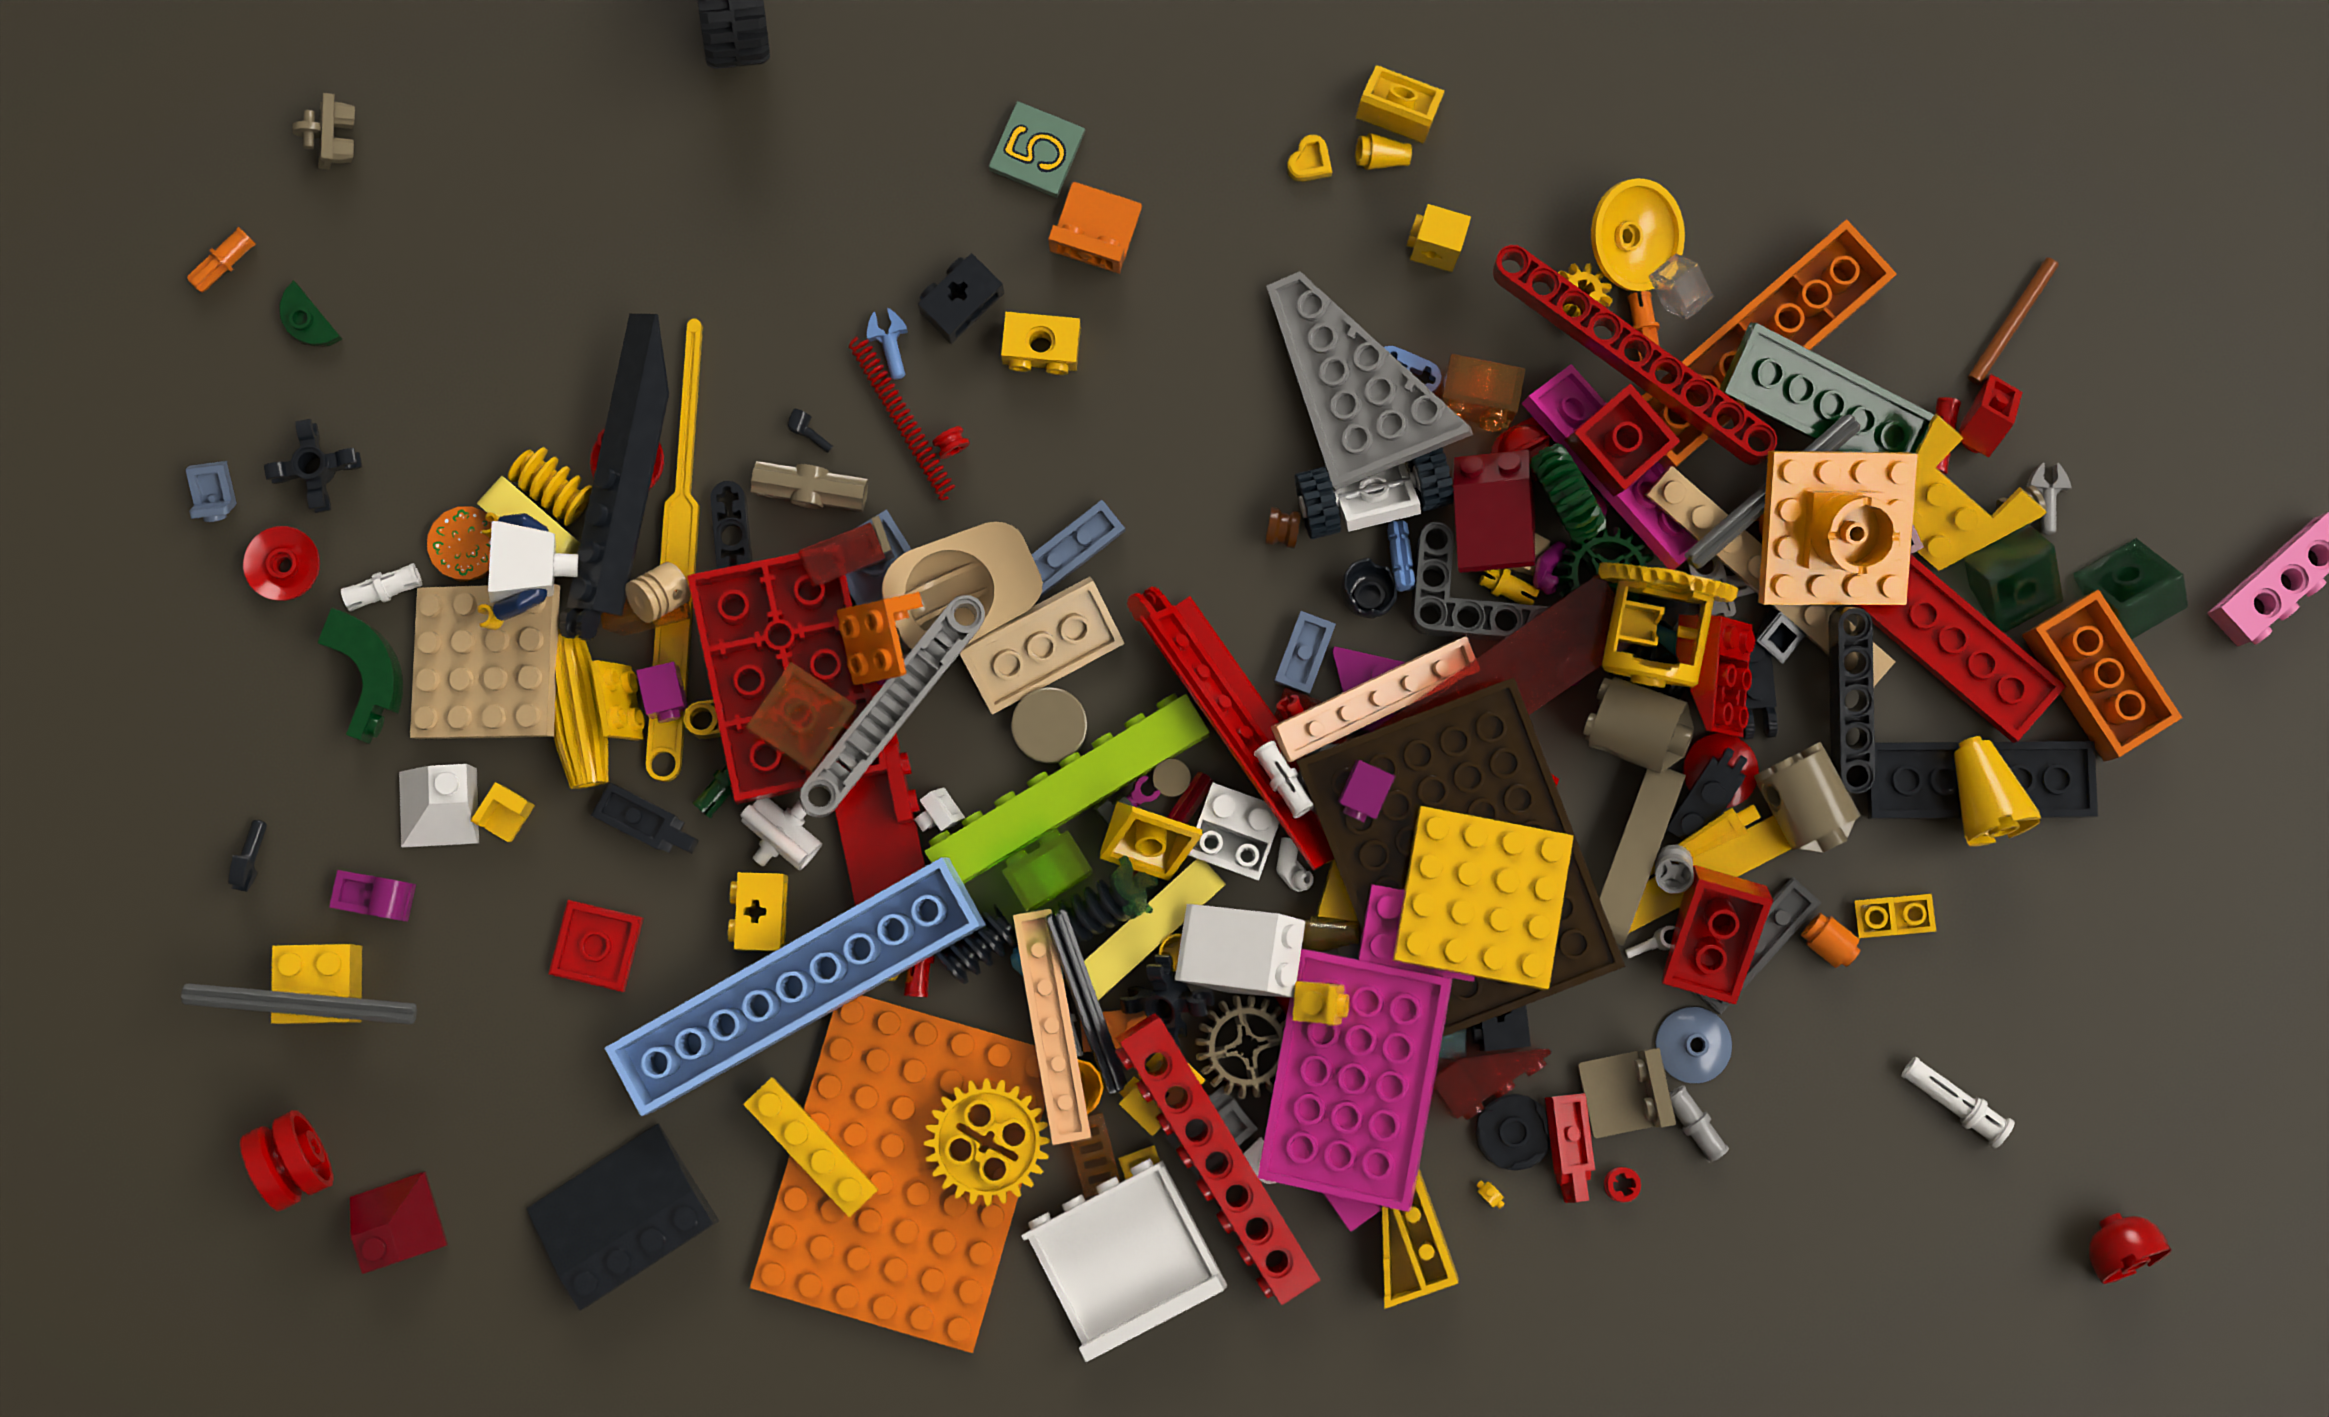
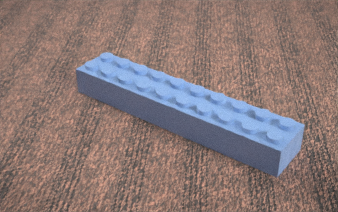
(795, 986)

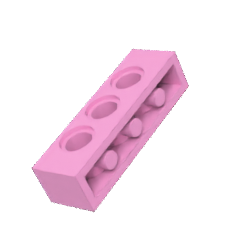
(2237, 612)

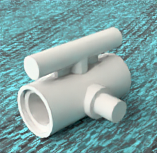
(780, 833)

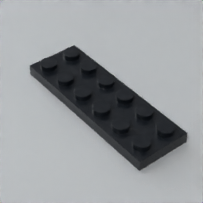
(1922, 782)

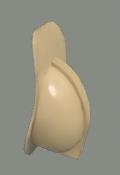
(978, 562)

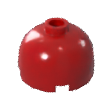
(2125, 1246)

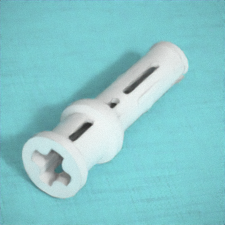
(1972, 1112)

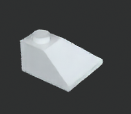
(438, 805)

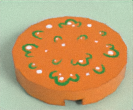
(459, 545)

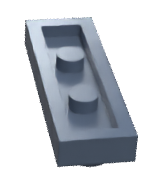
(1076, 544)

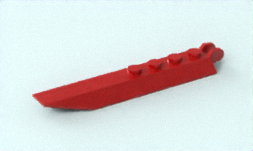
(1226, 701)

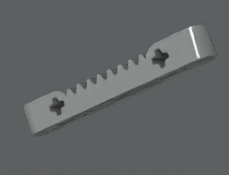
(892, 706)

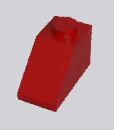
(1990, 416)

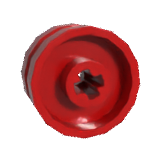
(286, 1160)

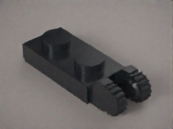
(1761, 693)

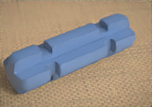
(1401, 555)

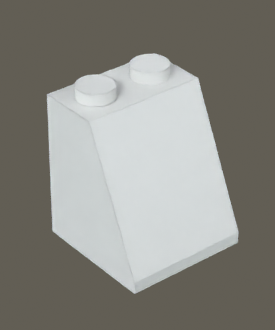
(1240, 951)

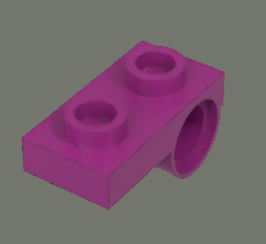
(372, 895)

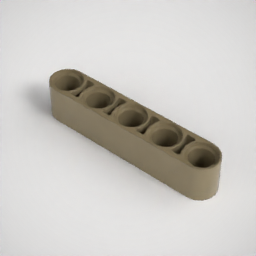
(1639, 849)

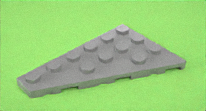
(1358, 396)

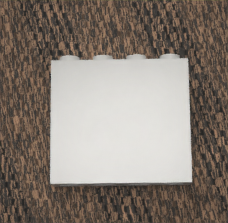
(1125, 1258)

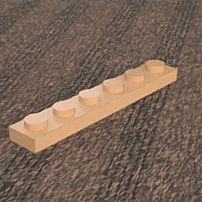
(1370, 700)
(1051, 1029)

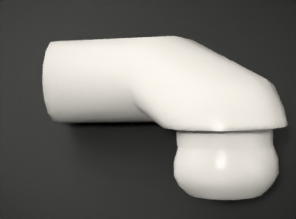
(1290, 869)

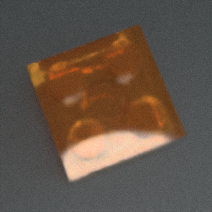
(1482, 391)
(801, 718)

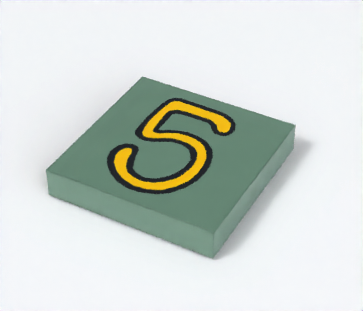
(1037, 149)

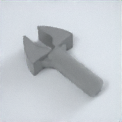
(2060, 483)

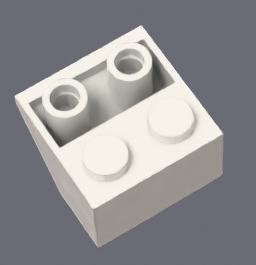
(1235, 831)

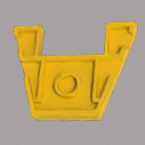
(1950, 520)

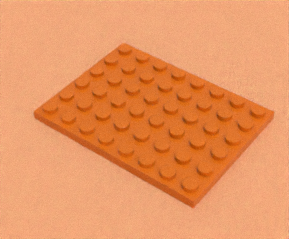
(913, 1249)

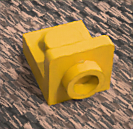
(1320, 1003)

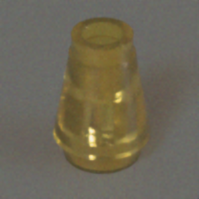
(1329, 933)

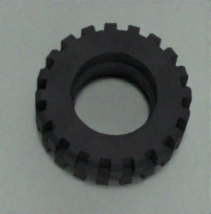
(734, 32)

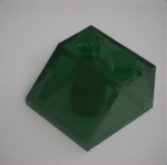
(2015, 578)
(2136, 586)

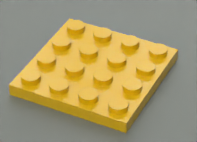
(1483, 898)

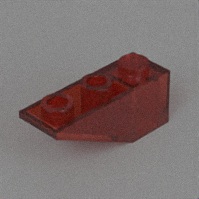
(1473, 1079)

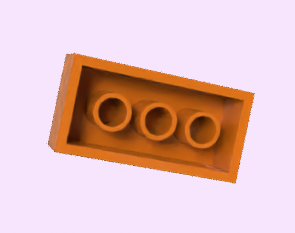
(2104, 676)

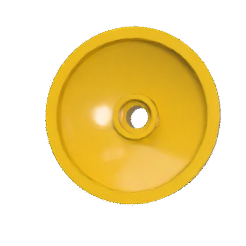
(1650, 229)

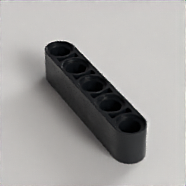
(1841, 683)

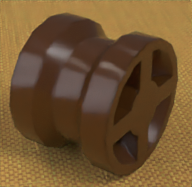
(1283, 527)

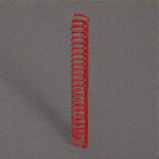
(896, 417)

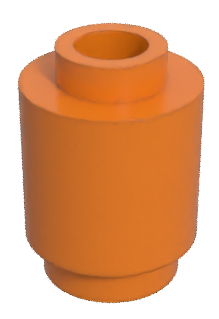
(1831, 940)

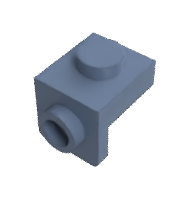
(210, 491)

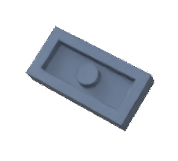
(1304, 653)

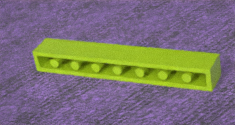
(1071, 790)

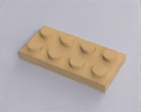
(1041, 645)

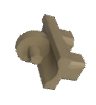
(331, 115)

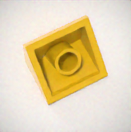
(1399, 104)
(1148, 840)

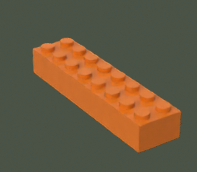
(1799, 305)

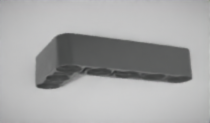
(1447, 607)

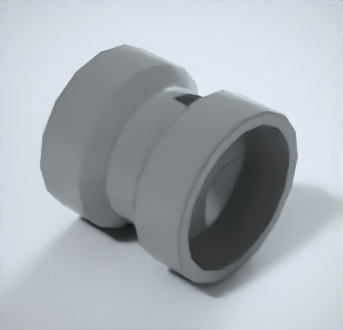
(1672, 876)

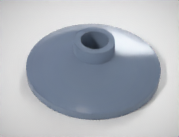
(1675, 1039)

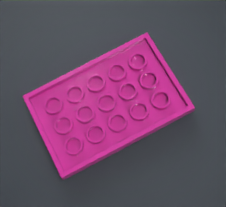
(1359, 1092)

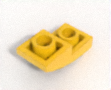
(1895, 916)

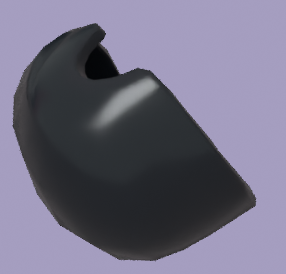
(1368, 589)

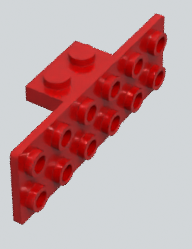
(881, 826)

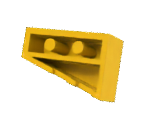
(1415, 1251)

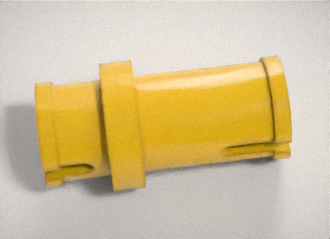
(1508, 586)

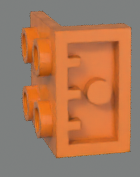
(1095, 227)
(873, 638)

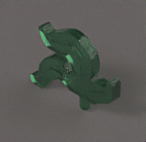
(1133, 888)

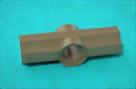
(809, 486)

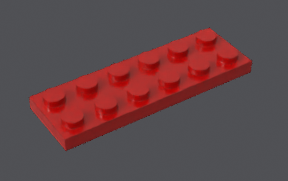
(1967, 653)

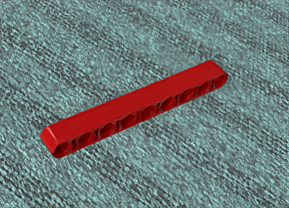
(1641, 372)

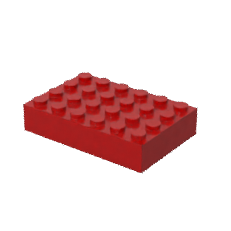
(750, 630)

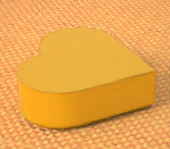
(1310, 160)

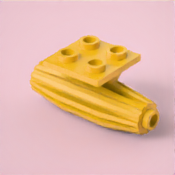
(591, 705)

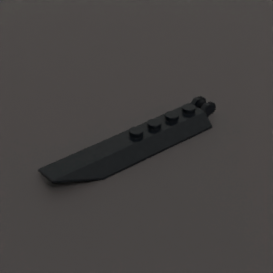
(620, 480)

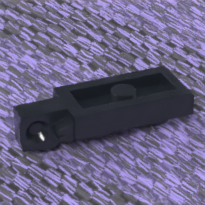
(642, 820)

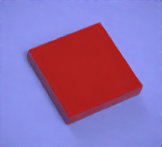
(596, 946)

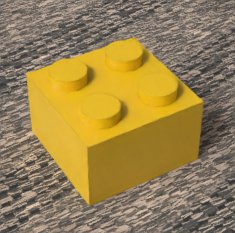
(316, 971)

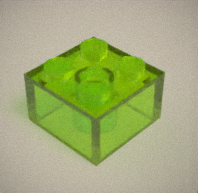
(1047, 870)

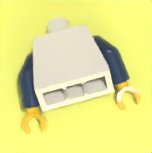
(521, 566)

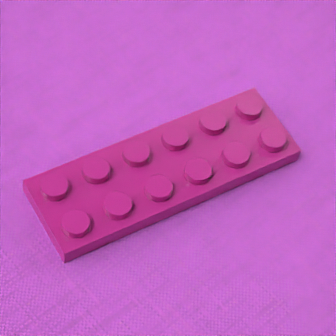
(1560, 409)

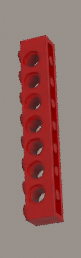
(1294, 1272)

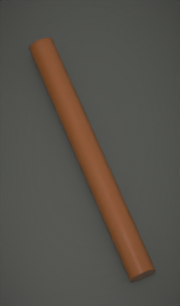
(2013, 321)

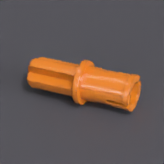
(220, 260)
(1643, 317)

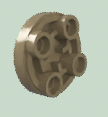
(1049, 725)

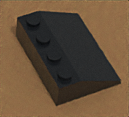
(620, 1217)

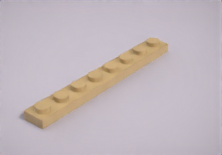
(1699, 515)

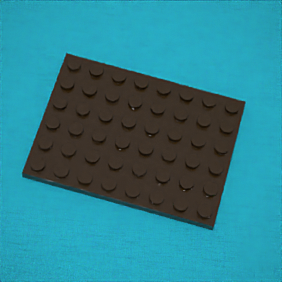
(1473, 761)

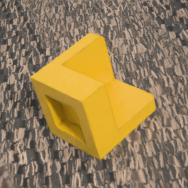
(502, 812)

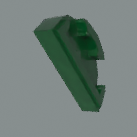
(304, 319)

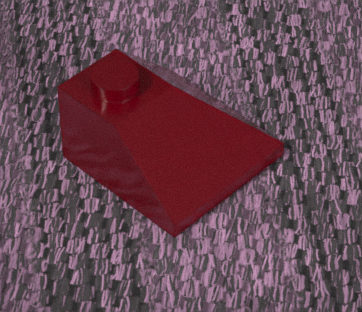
(395, 1223)

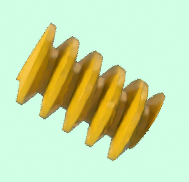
(549, 485)

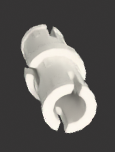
(381, 587)
(1284, 779)

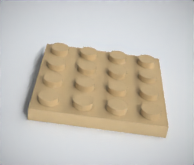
(482, 678)

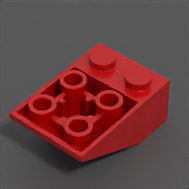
(1723, 673)

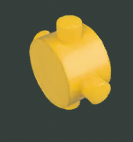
(1490, 1194)

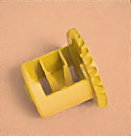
(1638, 621)

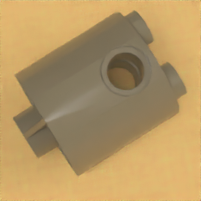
(1640, 725)
(1809, 800)

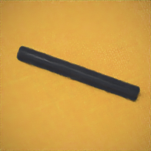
(1086, 1001)

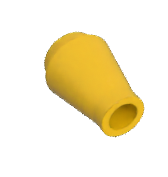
(1380, 152)

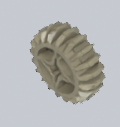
(1214, 1053)

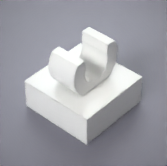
(939, 811)

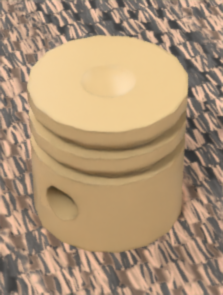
(655, 593)

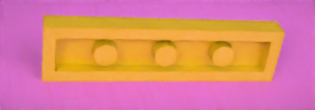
(811, 1147)

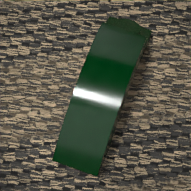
(378, 667)

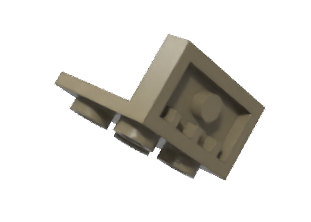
(1626, 1092)

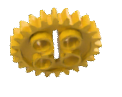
(970, 1173)

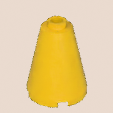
(1990, 795)

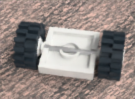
(1375, 499)

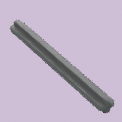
(1754, 506)
(299, 1003)

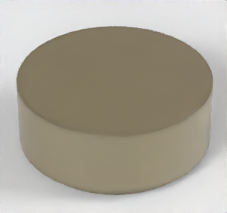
(1171, 778)

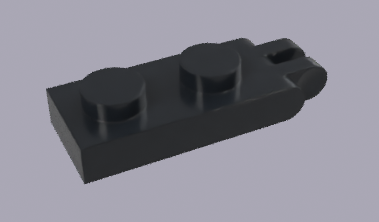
(1708, 795)

